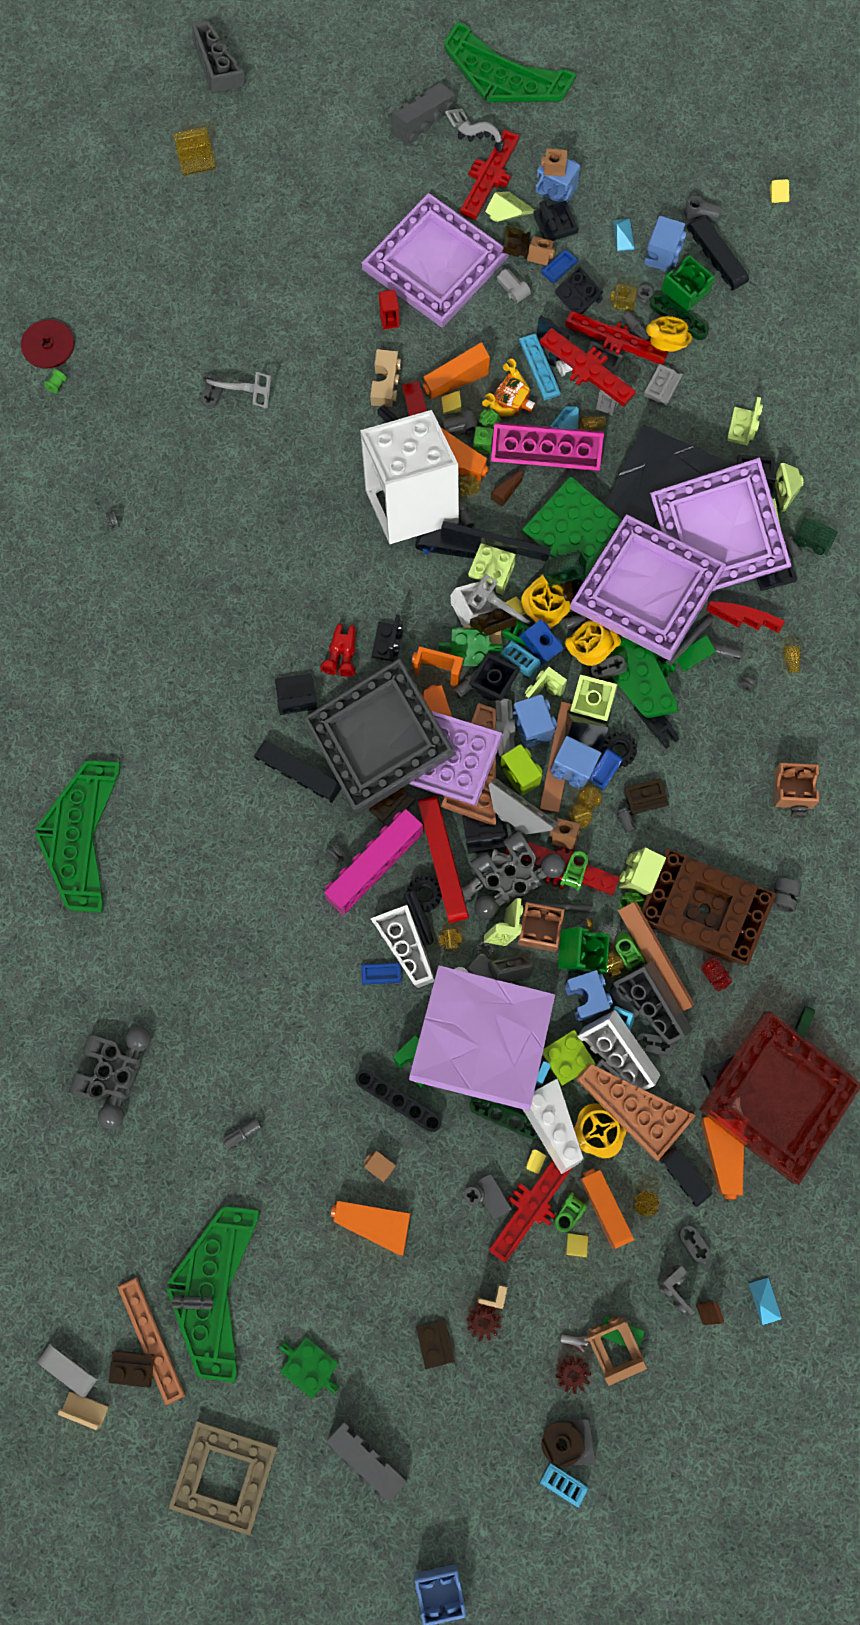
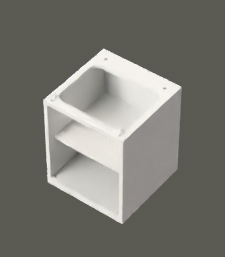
(415, 472)

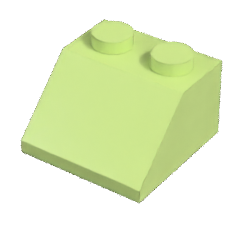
(594, 697)

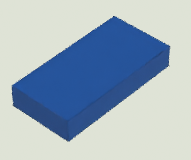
(559, 266)
(605, 769)
(381, 973)

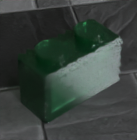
(815, 536)
(565, 568)

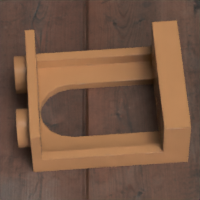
(626, 1369)

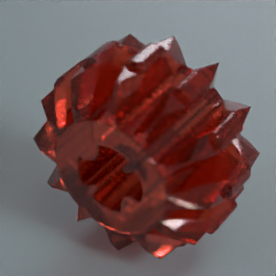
(716, 974)
(479, 1329)
(578, 1369)

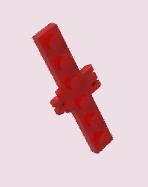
(489, 175)
(615, 337)
(587, 367)
(593, 876)
(531, 1207)

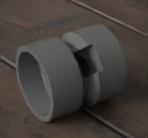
(786, 892)

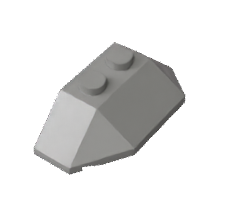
(518, 811)

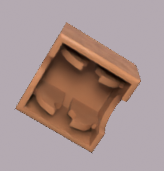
(796, 785)
(541, 927)

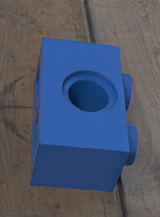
(532, 636)

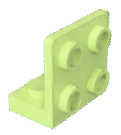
(744, 424)
(494, 563)
(554, 684)
(506, 932)

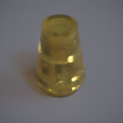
(592, 422)
(792, 658)

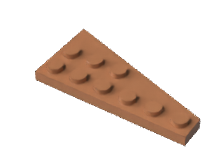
(484, 811)
(644, 1116)

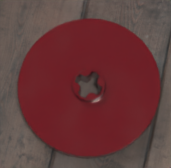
(47, 356)

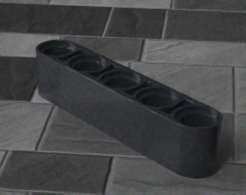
(719, 253)
(446, 545)
(298, 770)
(392, 1092)

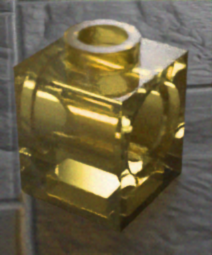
(626, 292)

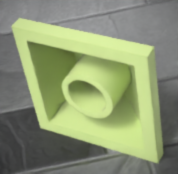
(507, 206)
(787, 484)

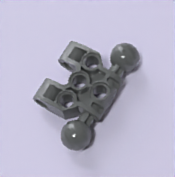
(487, 905)
(111, 1115)

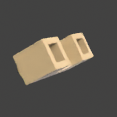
(386, 364)

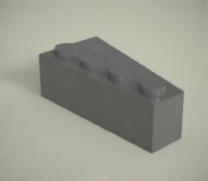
(218, 65)
(421, 113)
(655, 1001)
(366, 1460)

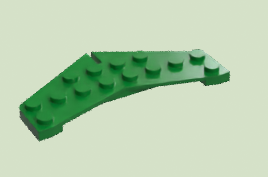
(505, 78)
(643, 680)
(73, 824)
(209, 1273)

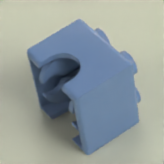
(559, 187)
(665, 244)
(534, 721)
(574, 762)
(591, 988)
(440, 1595)

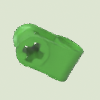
(574, 874)
(630, 953)
(570, 1211)

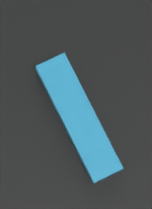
(539, 366)

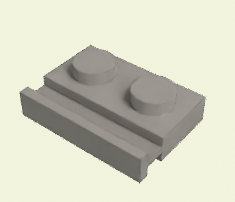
(662, 384)

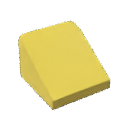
(779, 191)
(451, 403)
(515, 604)
(535, 1161)
(577, 1245)

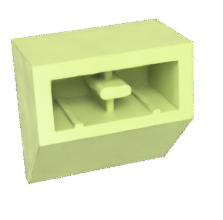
(641, 871)

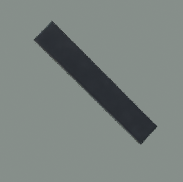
(501, 542)

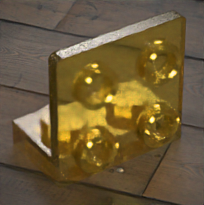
(194, 151)

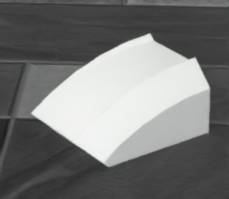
(466, 611)

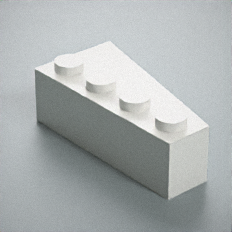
(406, 944)
(620, 1049)
(554, 1127)

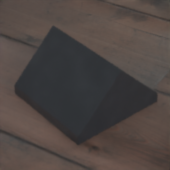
(493, 678)
(586, 730)

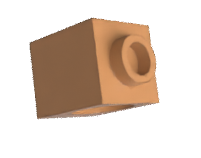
(554, 162)
(541, 251)
(565, 834)
(379, 1165)

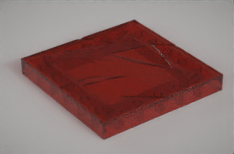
(780, 1097)

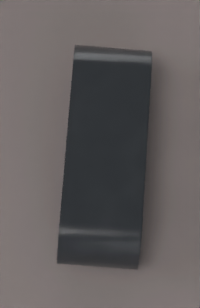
(687, 1176)

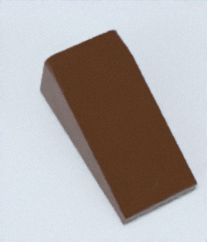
(504, 491)
(710, 1312)

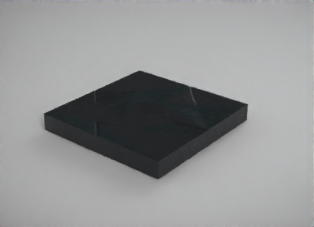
(653, 465)

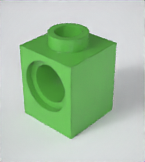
(483, 440)

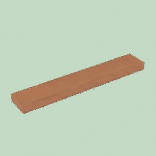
(554, 787)
(652, 950)
(151, 1340)

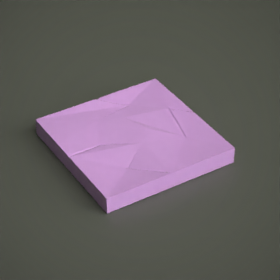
(435, 260)
(728, 519)
(648, 587)
(483, 1038)

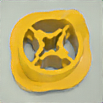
(669, 333)
(537, 606)
(597, 645)
(609, 1150)

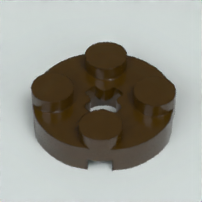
(574, 1438)

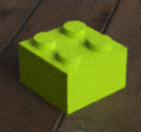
(521, 770)
(567, 1058)

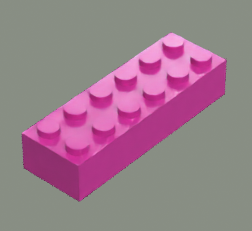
(547, 446)
(373, 861)

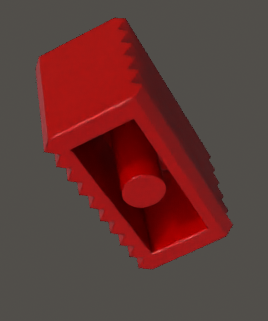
(389, 309)

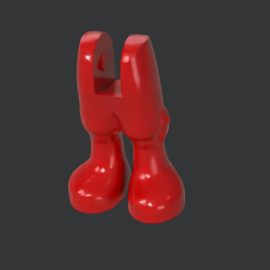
(341, 644)

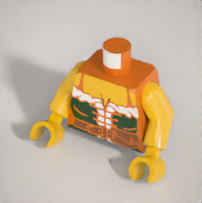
(511, 394)

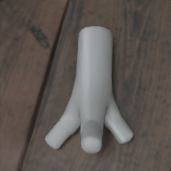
(576, 1341)

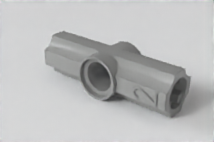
(505, 725)

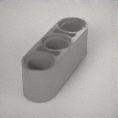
(66, 1370)

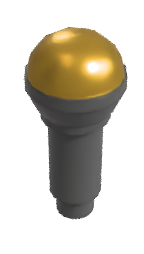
(585, 923)

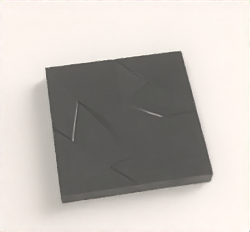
(379, 736)

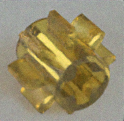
(469, 490)
(590, 797)
(580, 815)
(450, 939)
(614, 964)
(646, 1203)

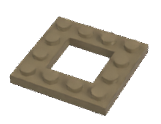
(213, 1510)

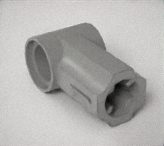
(516, 290)

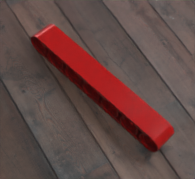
(443, 859)

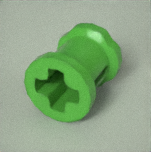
(55, 381)

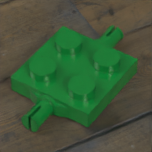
(469, 645)
(309, 1367)

